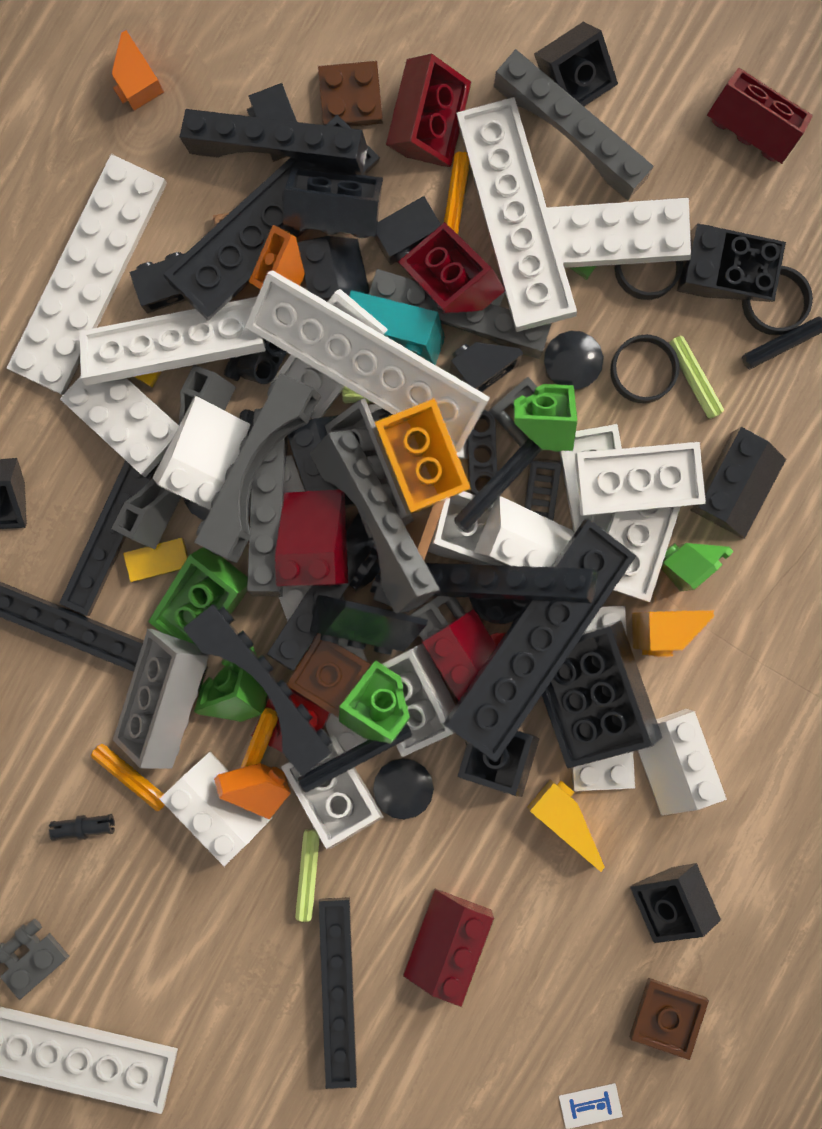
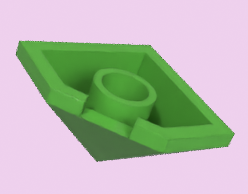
(548, 416)
(692, 563)
(231, 695)
(376, 705)

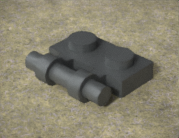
(34, 965)

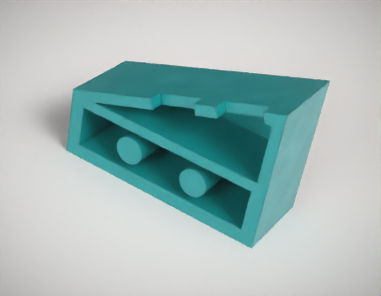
(406, 324)

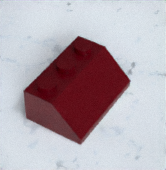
(426, 110)
(759, 116)
(452, 272)
(460, 650)
(448, 947)

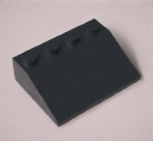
(600, 700)

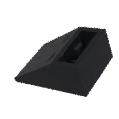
(731, 265)

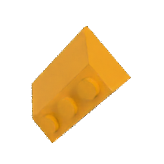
(422, 456)
(663, 632)

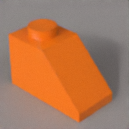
(133, 75)
(279, 255)
(254, 788)

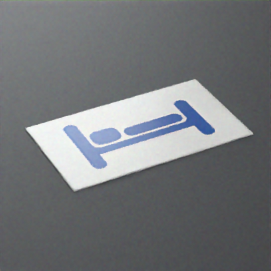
(590, 1106)

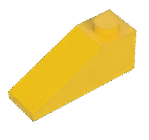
(563, 816)

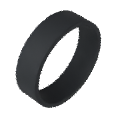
(628, 288)
(806, 290)
(668, 350)

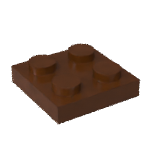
(351, 92)
(328, 674)
(669, 1018)

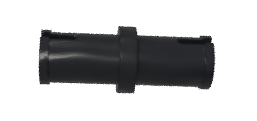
(81, 827)

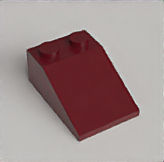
(312, 539)

